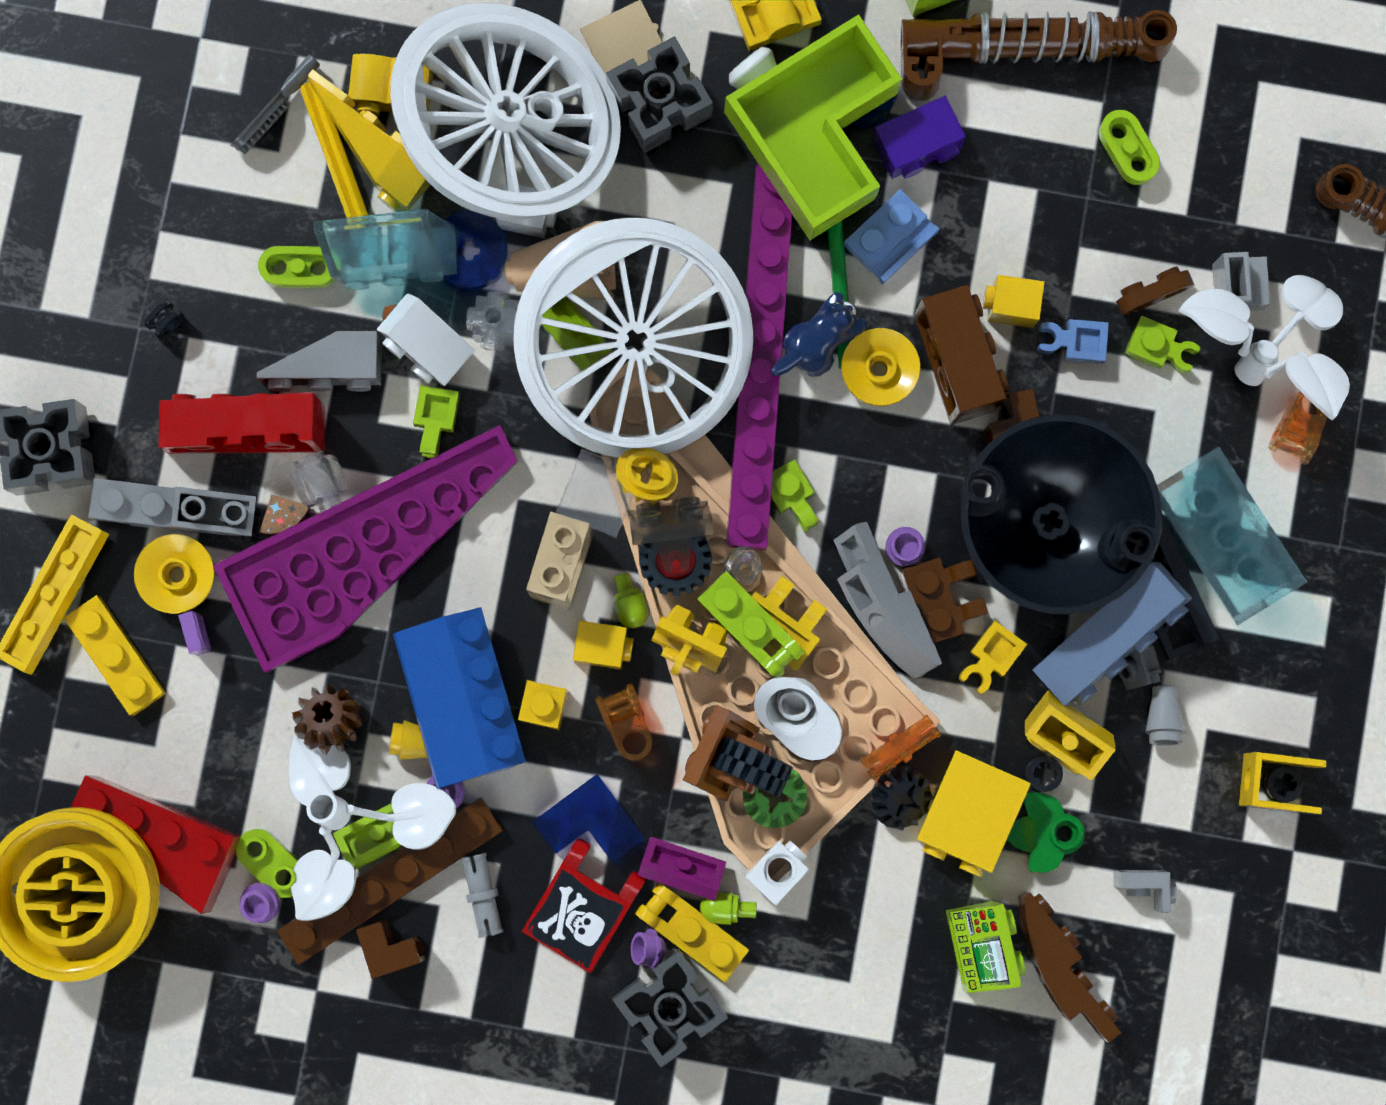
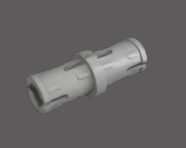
(482, 895)

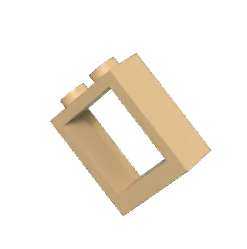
(560, 560)

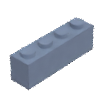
(1112, 635)

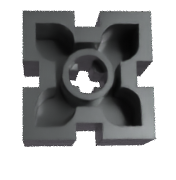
(668, 74)
(28, 432)
(695, 1010)

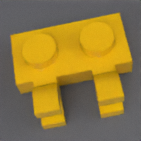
(800, 630)

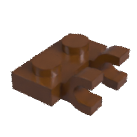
(933, 597)

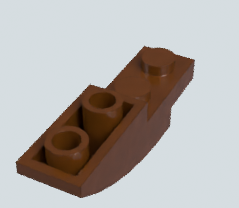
(1052, 955)

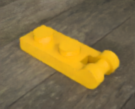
(693, 933)

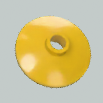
(885, 348)
(158, 562)

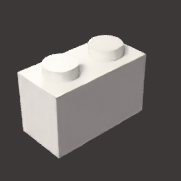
(425, 339)

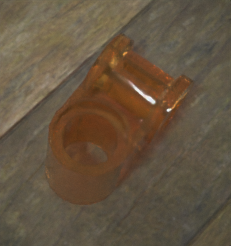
(1298, 431)
(625, 721)

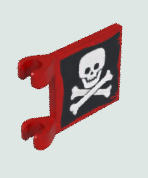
(578, 912)

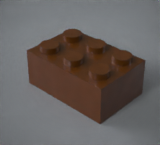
(961, 354)

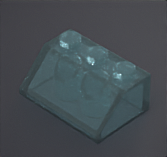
(387, 248)

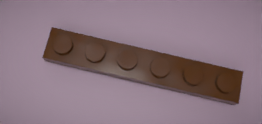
(392, 881)

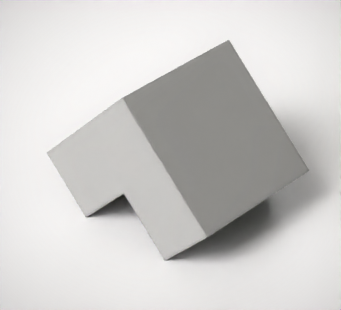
(1243, 277)

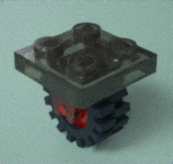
(673, 543)

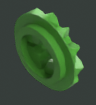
(783, 813)

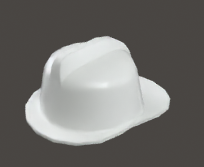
(798, 717)

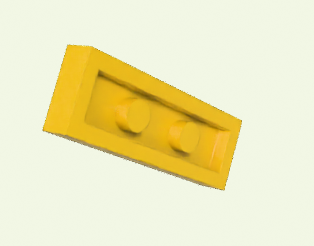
(114, 655)

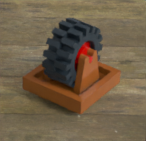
(733, 758)

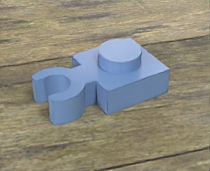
(1081, 340)

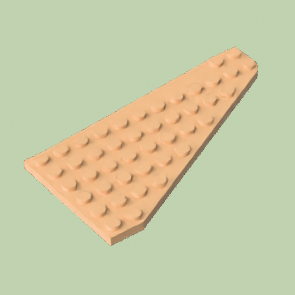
(841, 666)

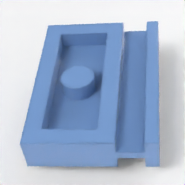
(891, 236)

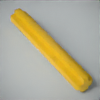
(334, 155)

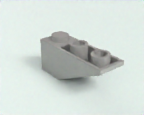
(338, 359)

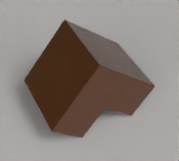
(1017, 408)
(383, 954)

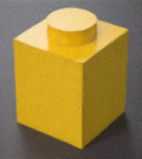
(1014, 301)
(602, 645)
(543, 705)

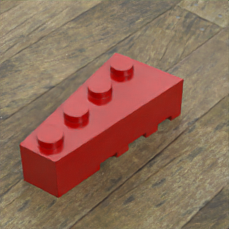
(242, 424)
(187, 851)

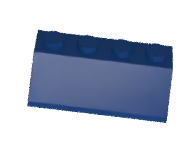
(459, 697)

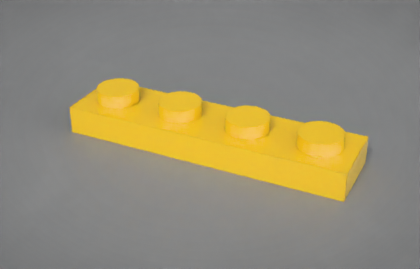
(51, 594)

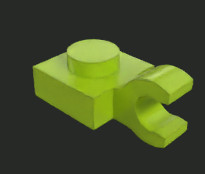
(435, 413)
(790, 491)

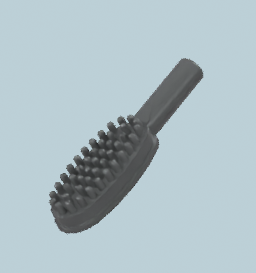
(275, 107)

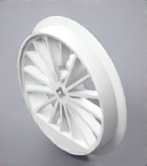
(503, 113)
(582, 258)

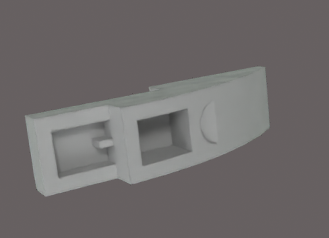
(172, 508)
(887, 616)

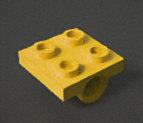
(773, 20)

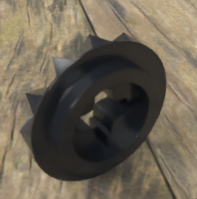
(899, 781)

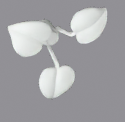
(1317, 376)
(321, 879)

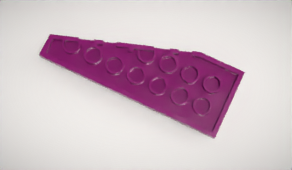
(335, 565)

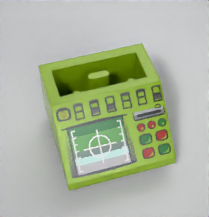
(985, 947)

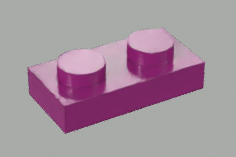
(682, 868)

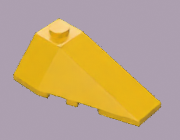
(378, 153)

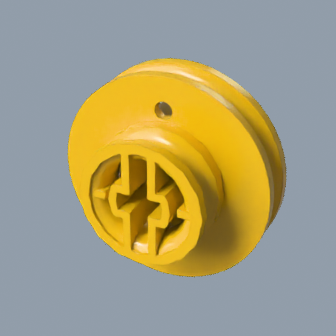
(51, 928)

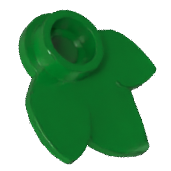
(1039, 830)

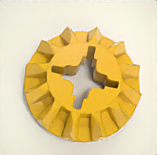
(662, 474)

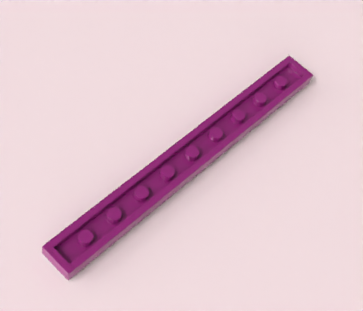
(759, 396)

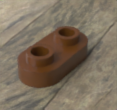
(1169, 284)

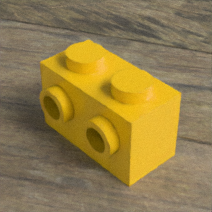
(1069, 736)

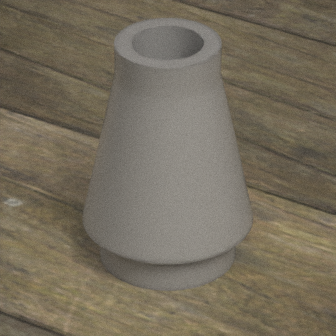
(1165, 718)

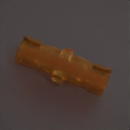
(900, 747)

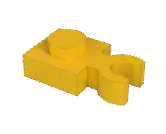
(995, 652)

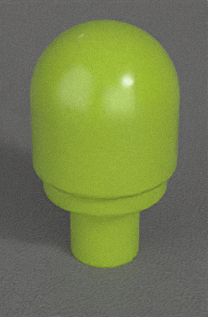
(629, 603)
(727, 908)

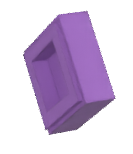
(195, 633)

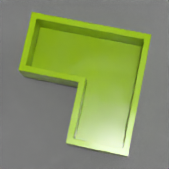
(797, 118)

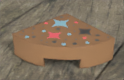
(282, 515)

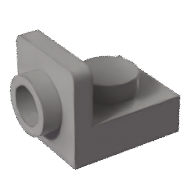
(1141, 881)

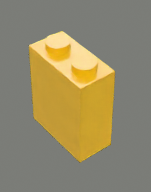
(972, 814)

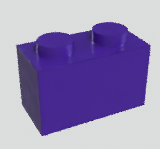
(919, 138)

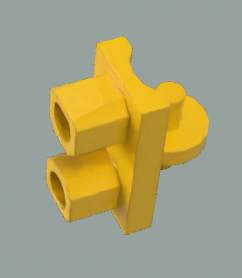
(687, 647)

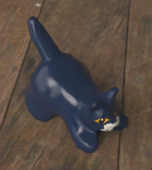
(813, 342)

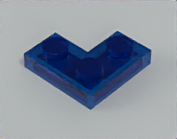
(591, 809)

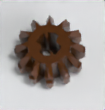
(320, 707)

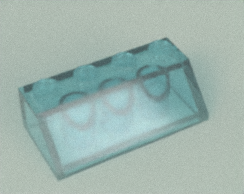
(1228, 536)

